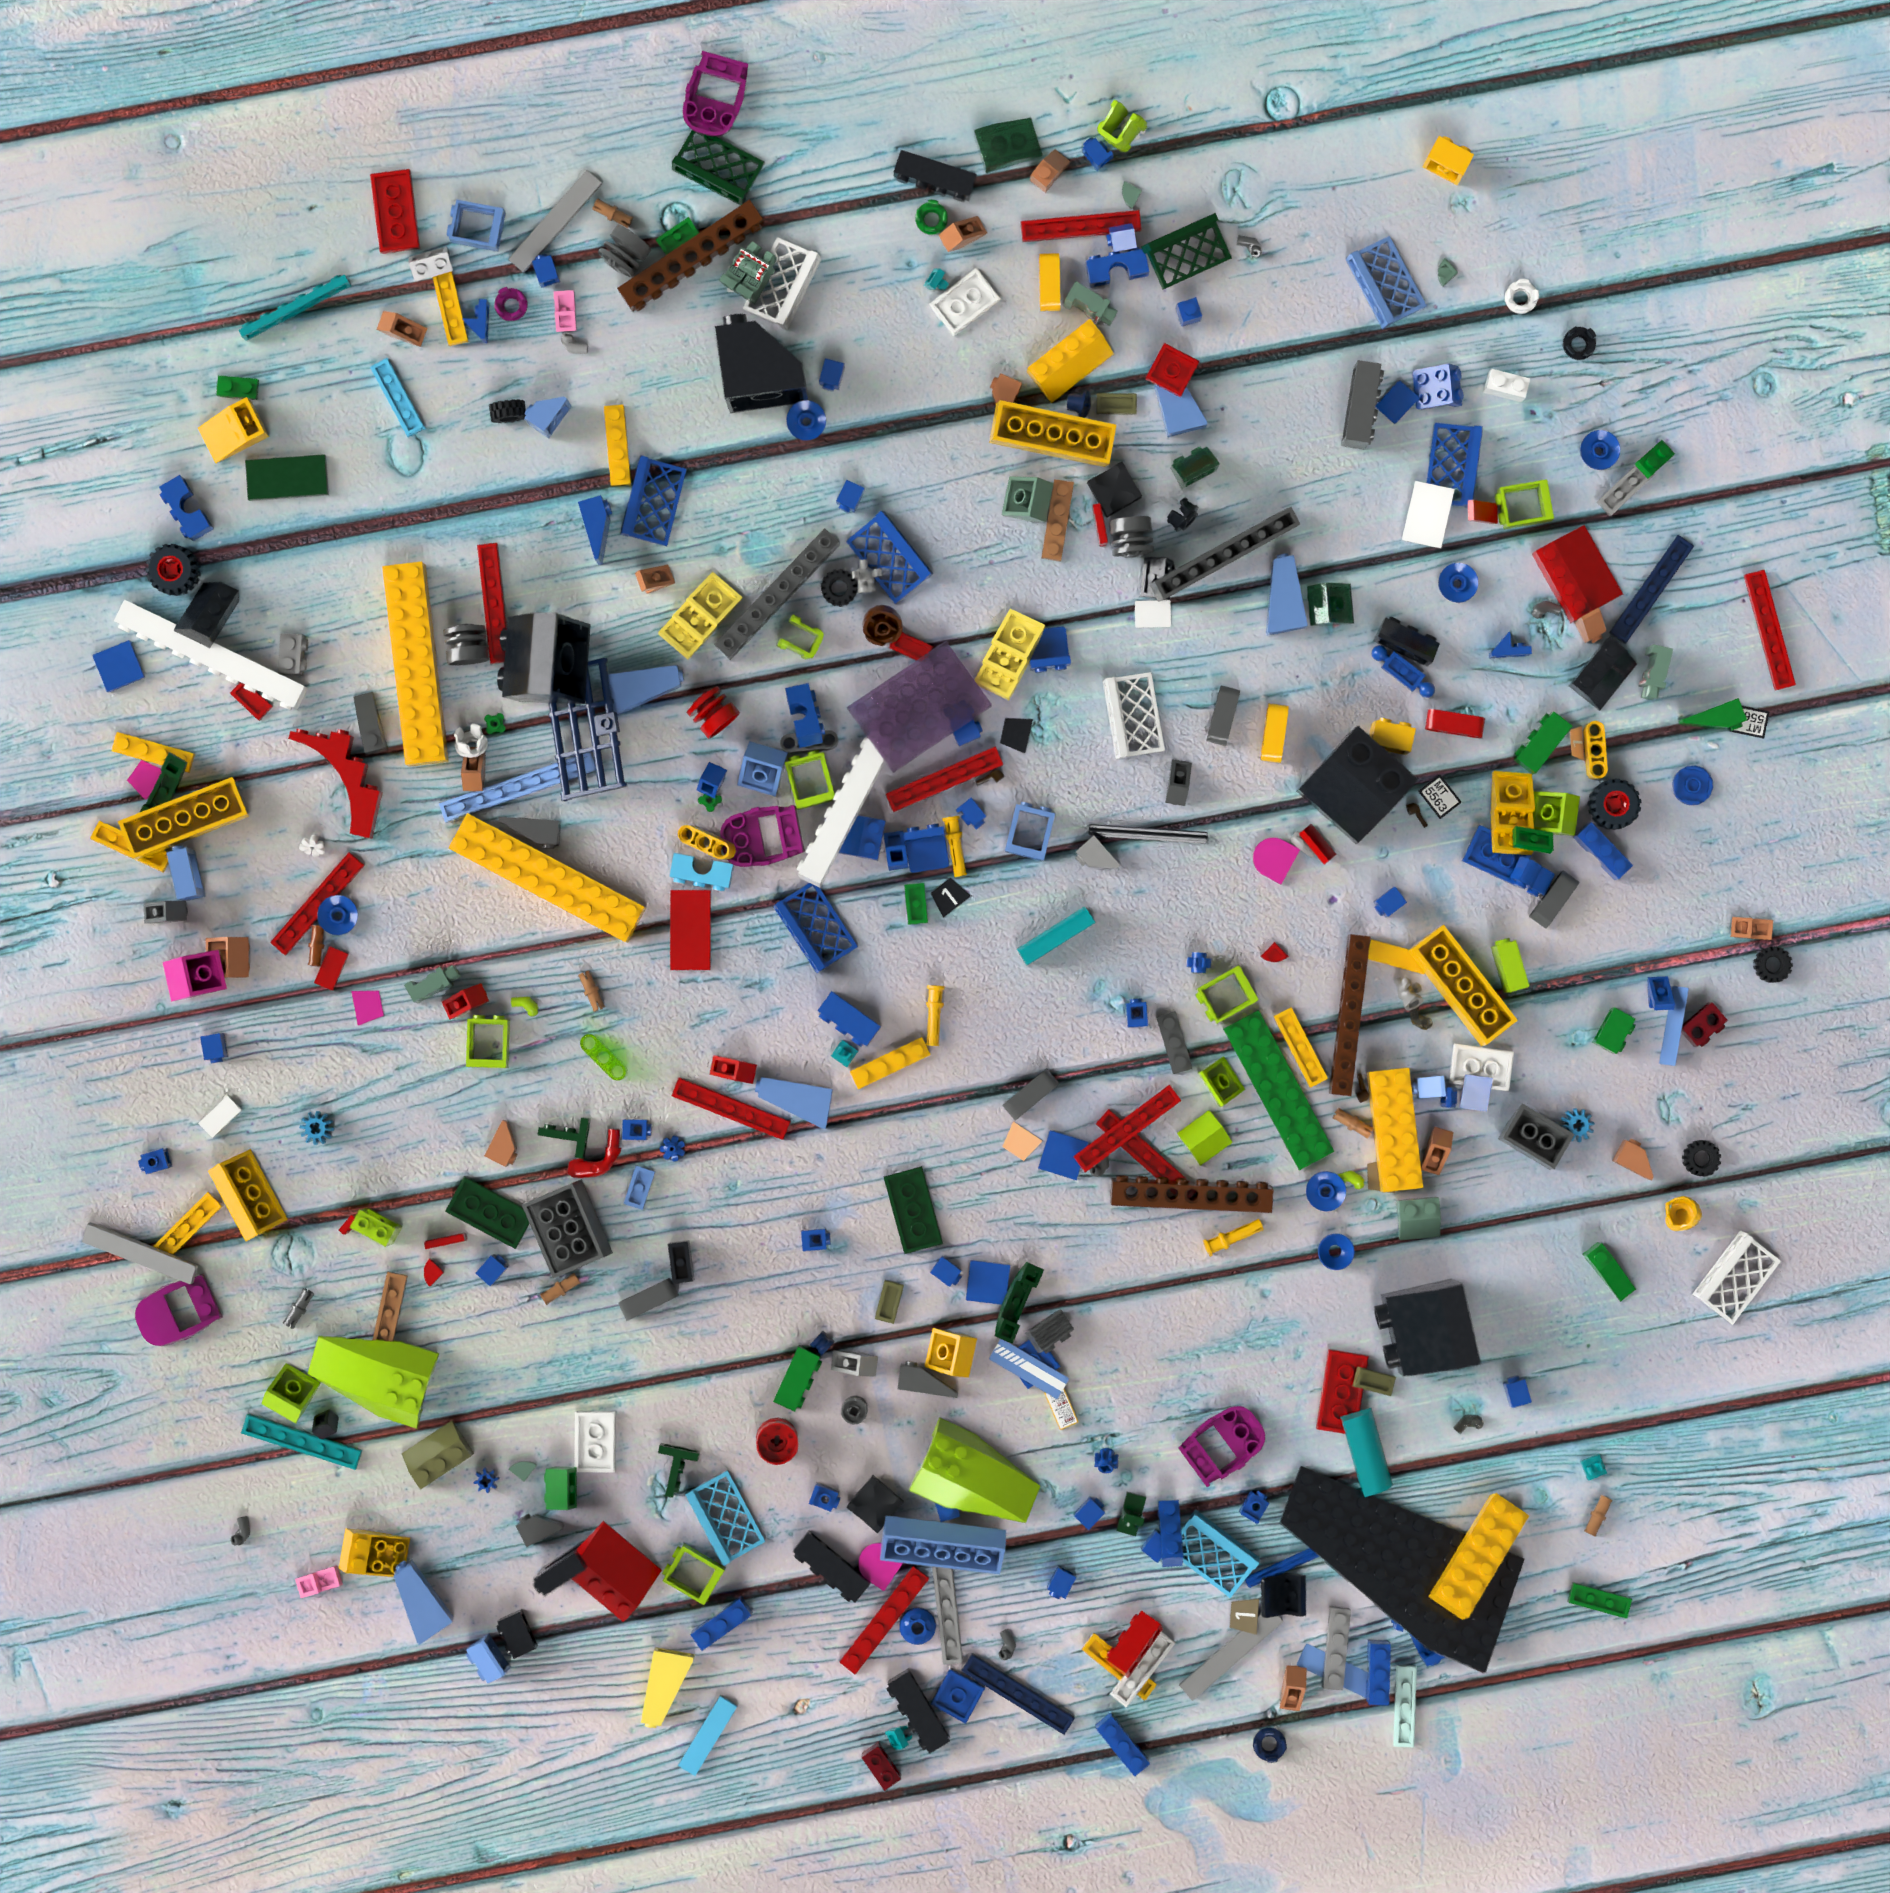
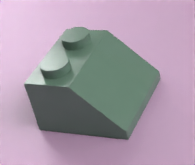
(1027, 498)
(1418, 1218)

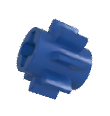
(1198, 962)
(1106, 1460)
(483, 1485)

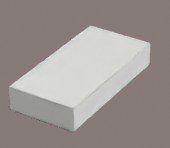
(220, 1116)

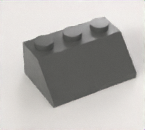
(1536, 1137)

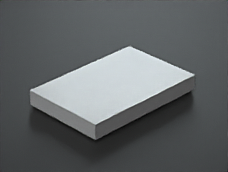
(964, 301)
(1428, 514)
(1481, 1062)
(595, 1441)

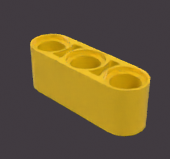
(1049, 281)
(1274, 733)
(1600, 742)
(698, 838)

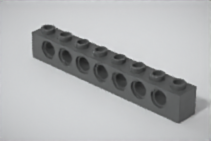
(1224, 554)
(777, 594)

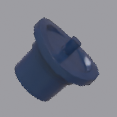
(1079, 403)

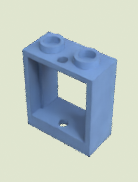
(496, 229)
(1023, 851)
(185, 873)

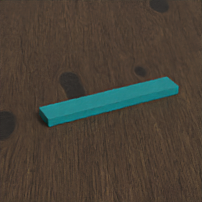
(301, 1441)

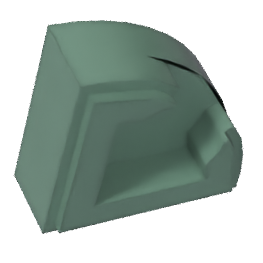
(1130, 194)
(1446, 272)
(522, 1469)

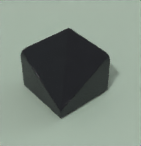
(325, 1424)

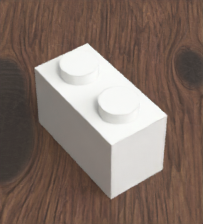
(1506, 385)

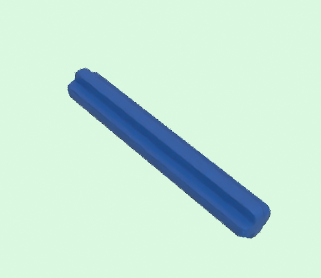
(1281, 1567)

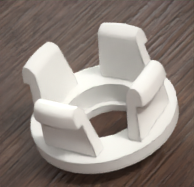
(1529, 289)
(474, 735)

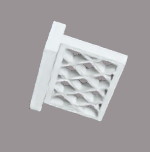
(798, 287)
(1117, 721)
(1721, 1271)

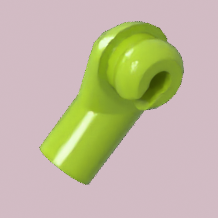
(527, 1003)
(1354, 1178)

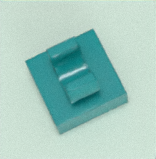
(935, 280)
(844, 1053)
(1593, 1467)
(897, 1737)

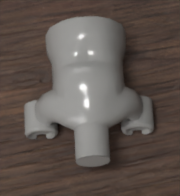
(865, 577)
(1408, 994)

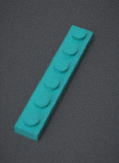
(301, 303)

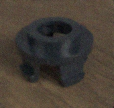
(1587, 335)
(1183, 521)

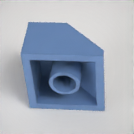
(547, 414)
(762, 768)
(487, 1659)

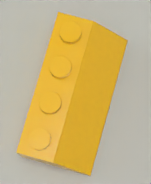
(1070, 361)
(247, 1195)

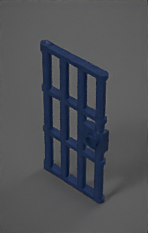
(599, 726)

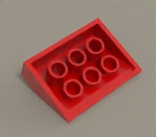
(1577, 573)
(615, 1572)

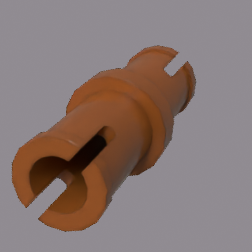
(316, 946)

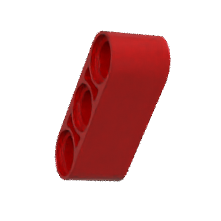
(1455, 723)

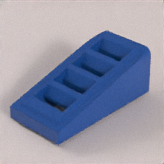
(1450, 1099)

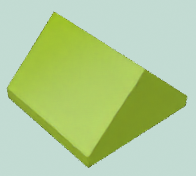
(1221, 1081)
(1204, 1137)

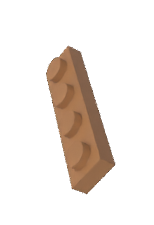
(1057, 520)
(390, 1306)

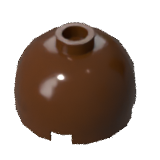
(882, 625)

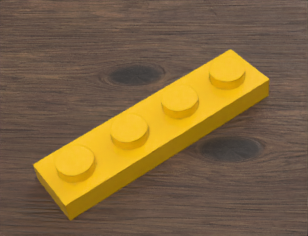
(450, 309)
(617, 445)
(148, 750)
(114, 839)
(1300, 1047)
(890, 1063)
(189, 1224)
(1098, 1650)

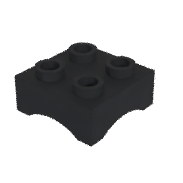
(1114, 489)
(875, 1503)

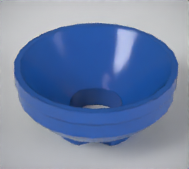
(1346, 1254)
(917, 1615)

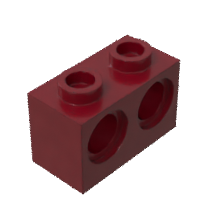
(1700, 1020)
(881, 1766)

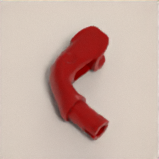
(586, 1169)

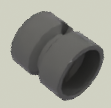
(854, 1410)

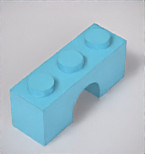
(683, 870)

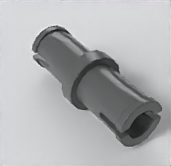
(298, 1308)

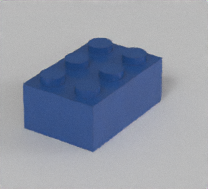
(848, 1019)

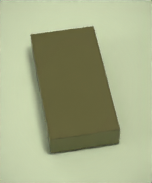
(1116, 403)
(889, 1301)
(1374, 1381)

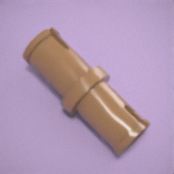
(612, 213)
(591, 991)
(1352, 1123)
(560, 1288)
(1598, 1515)

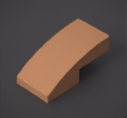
(1751, 928)

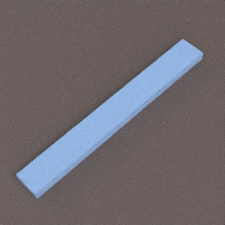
(511, 789)

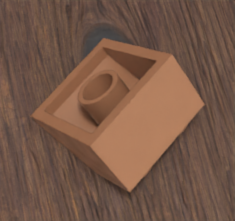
(233, 955)

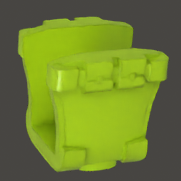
(1131, 130)
(796, 621)

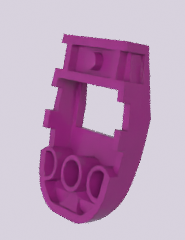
(709, 115)
(745, 834)
(157, 1320)
(1239, 1431)

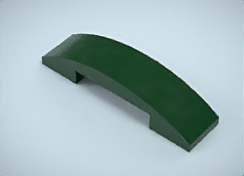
(167, 782)
(1015, 1301)

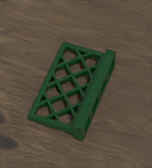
(707, 178)
(1182, 234)

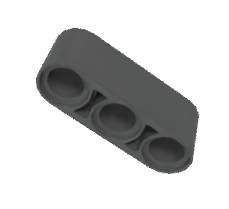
(1223, 715)
(821, 747)
(1554, 899)
(1030, 1094)
(648, 1299)

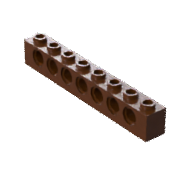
(745, 212)
(1349, 1015)
(1262, 1202)

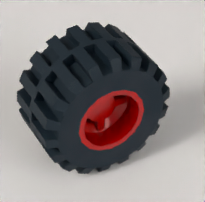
(173, 569)
(1614, 804)

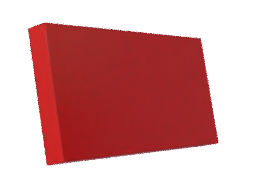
(395, 211)
(690, 929)
(1337, 1393)

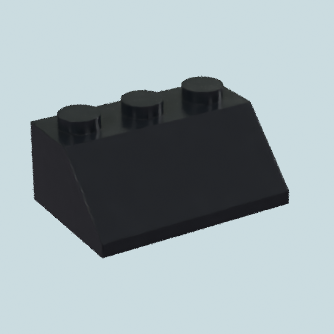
(208, 612)
(1407, 641)
(1603, 673)

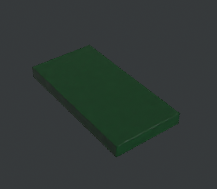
(286, 477)
(913, 1210)
(489, 1212)

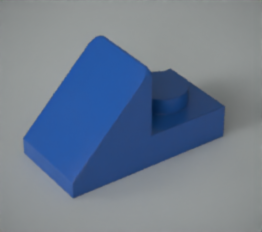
(480, 325)
(1504, 649)
(1660, 993)

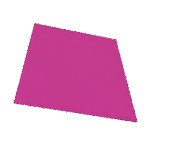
(144, 778)
(367, 1006)

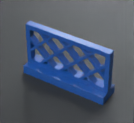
(1471, 461)
(637, 493)
(904, 548)
(802, 938)

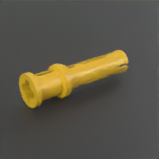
(954, 836)
(934, 1009)
(1224, 1241)

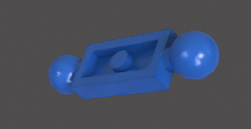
(1403, 671)

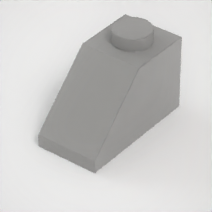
(1095, 855)
(854, 1363)

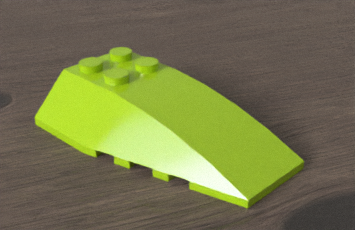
(376, 1374)
(973, 1476)

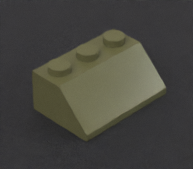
(436, 1454)

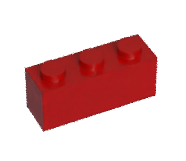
(1134, 1643)

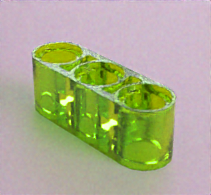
(594, 1055)

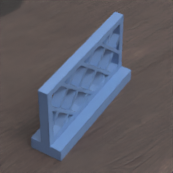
(1370, 286)

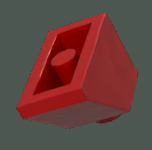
(465, 1001)
(733, 1069)

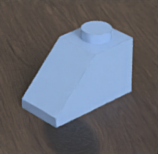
(1429, 1087)

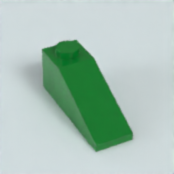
(1720, 717)
(1609, 1271)

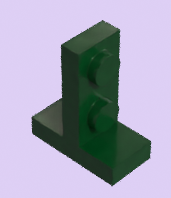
(570, 1134)
(677, 1465)
(1131, 1514)

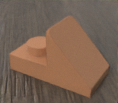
(654, 578)

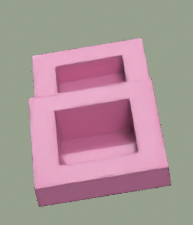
(565, 310)
(318, 1581)

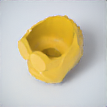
(1683, 1214)

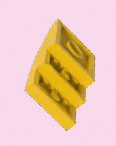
(1510, 807)

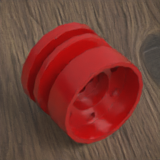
(713, 712)
(785, 1449)

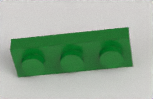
(1599, 1600)

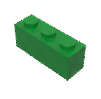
(1542, 742)
(797, 1379)

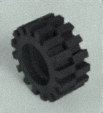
(507, 411)
(839, 600)
(1785, 964)
(1710, 1167)

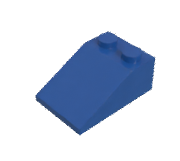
(596, 519)
(864, 838)

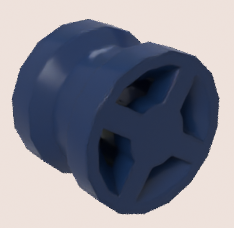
(822, 1343)

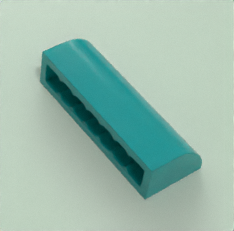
(1055, 935)
(1367, 1452)

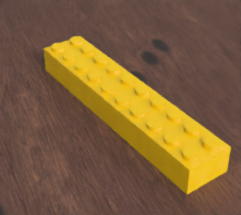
(415, 664)
(547, 878)

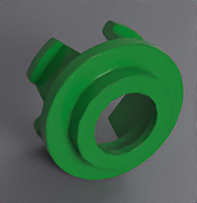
(929, 207)

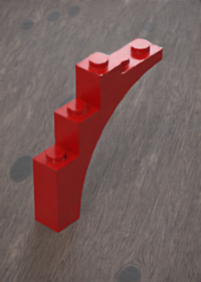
(337, 750)

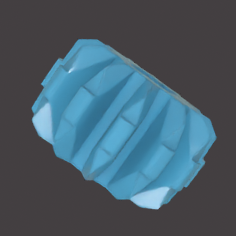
(324, 1127)
(1581, 1132)

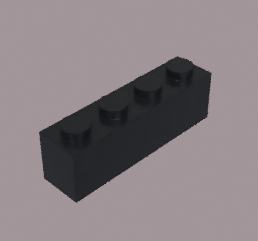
(934, 175)
(831, 1566)
(918, 1711)

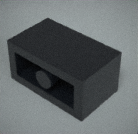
(681, 1262)
(517, 1634)

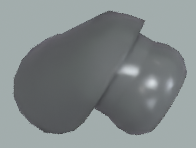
(1252, 245)
(1544, 607)
(1099, 1169)
(242, 1533)
(1008, 1646)

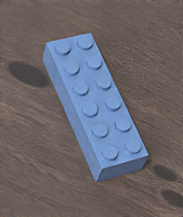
(943, 1545)

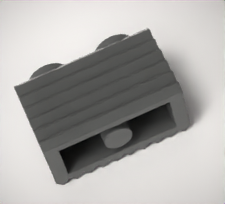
(1049, 1331)

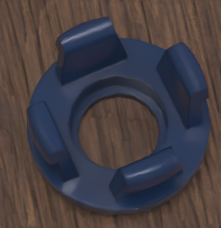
(1273, 1755)

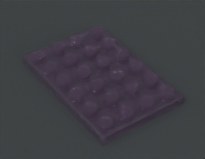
(919, 707)

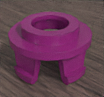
(510, 293)

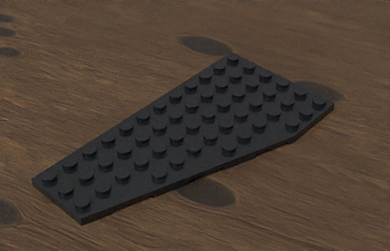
(1396, 1564)

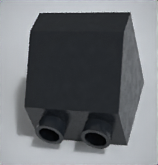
(756, 367)
(544, 658)
(1357, 785)
(1428, 1329)

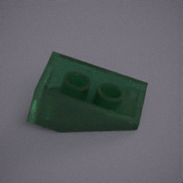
(1007, 144)

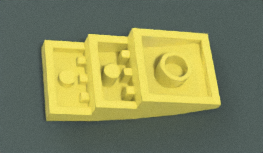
(700, 615)
(1009, 654)

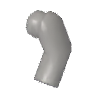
(572, 346)
(1297, 840)

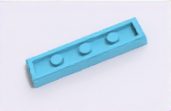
(397, 397)
(707, 1735)

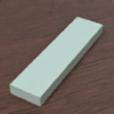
(1404, 1705)

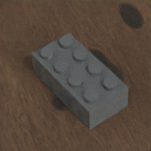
(1361, 405)

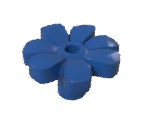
(677, 1148)

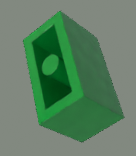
(1614, 1031)
(561, 1488)

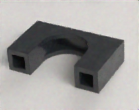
(559, 1571)

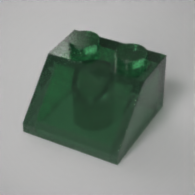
(1195, 466)
(1330, 604)

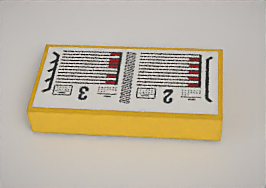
(1062, 1410)

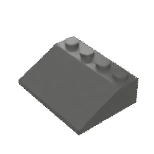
(567, 1228)

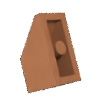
(1049, 170)
(962, 233)
(401, 328)
(1005, 388)
(1591, 626)
(473, 772)
(503, 1146)
(1437, 1150)
(1633, 1158)
(1293, 1688)

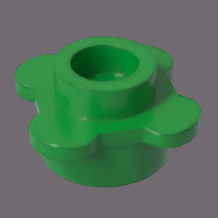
(497, 728)
(709, 805)

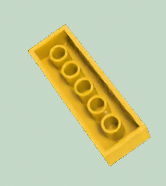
(1052, 433)
(183, 818)
(1462, 985)
(1394, 1129)
(1478, 1556)

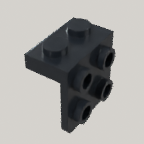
(1283, 1595)

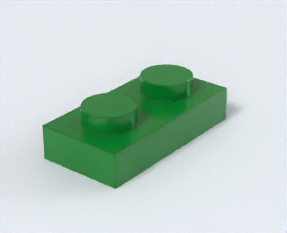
(677, 236)
(237, 387)
(1654, 459)
(1533, 839)
(916, 903)

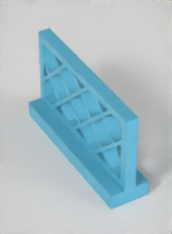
(709, 1526)
(1227, 1543)

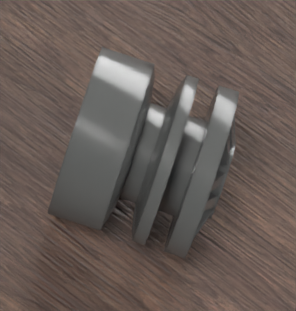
(623, 252)
(1131, 534)
(466, 647)

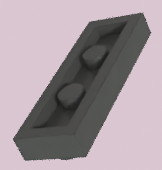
(1174, 1042)

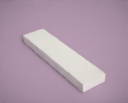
(1129, 1687)

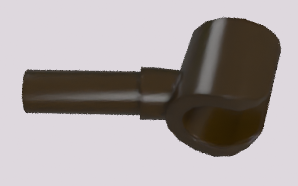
(997, 775)
(1413, 808)
(1363, 1094)

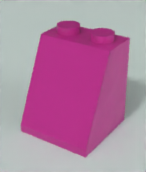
(194, 975)

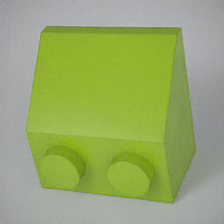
(1556, 812)
(290, 1393)

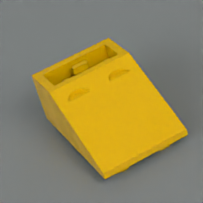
(233, 430)
(372, 1552)

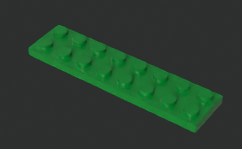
(1278, 1090)

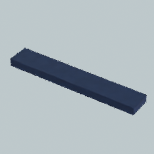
(1651, 589)
(1018, 1694)

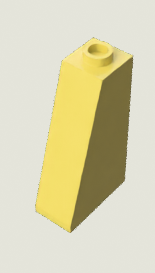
(664, 1681)

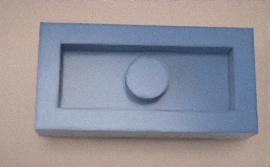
(639, 1187)

